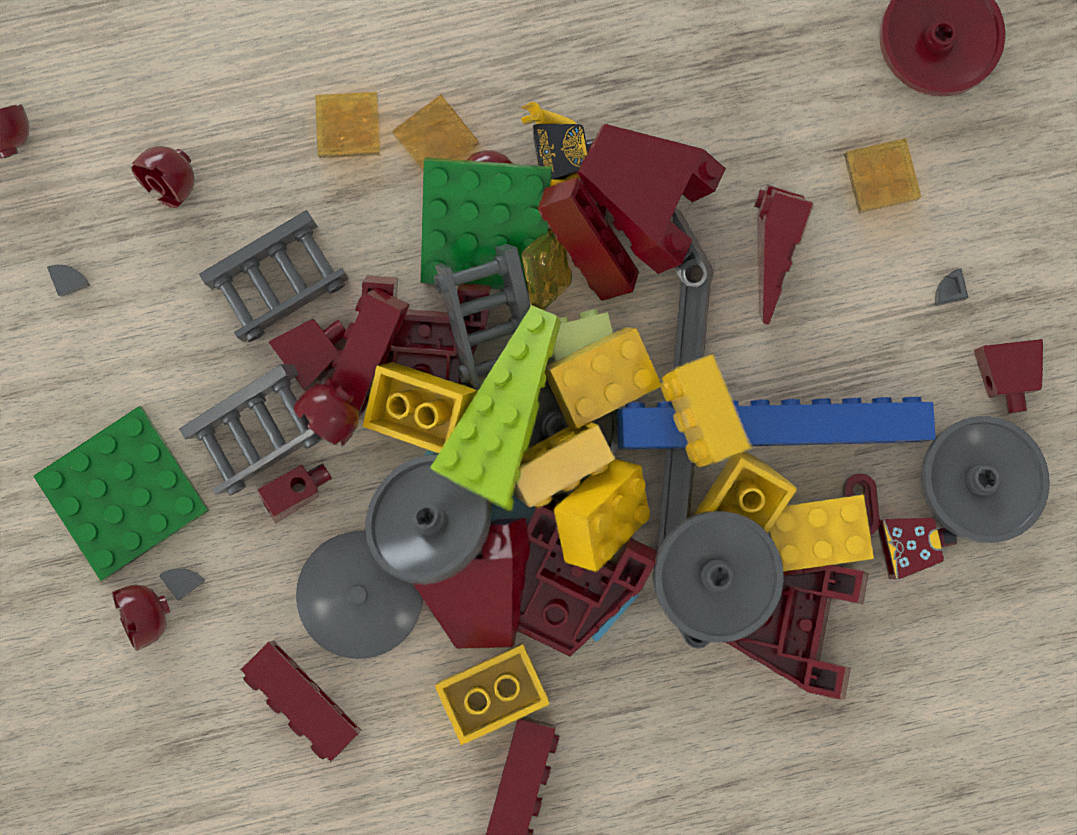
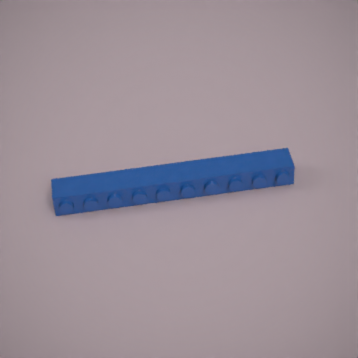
(790, 423)

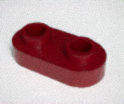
(870, 497)

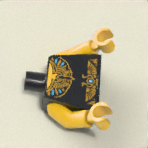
(557, 142)

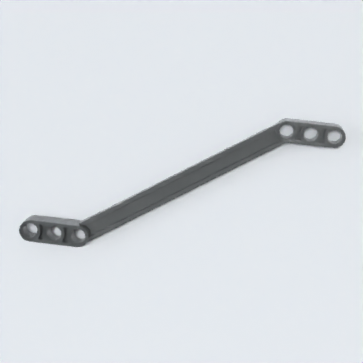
(688, 348)

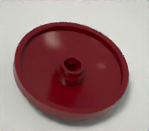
(942, 43)

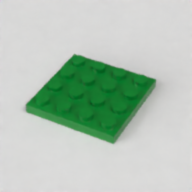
(478, 208)
(121, 493)

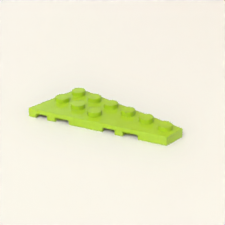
(499, 421)

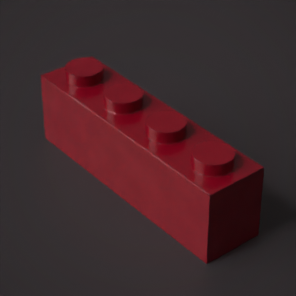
(588, 239)
(367, 344)
(300, 700)
(522, 777)

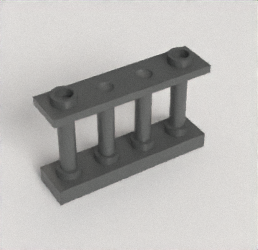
(247, 261)
(512, 294)
(228, 413)

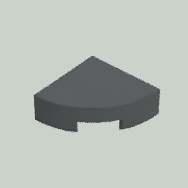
(66, 279)
(951, 288)
(181, 581)

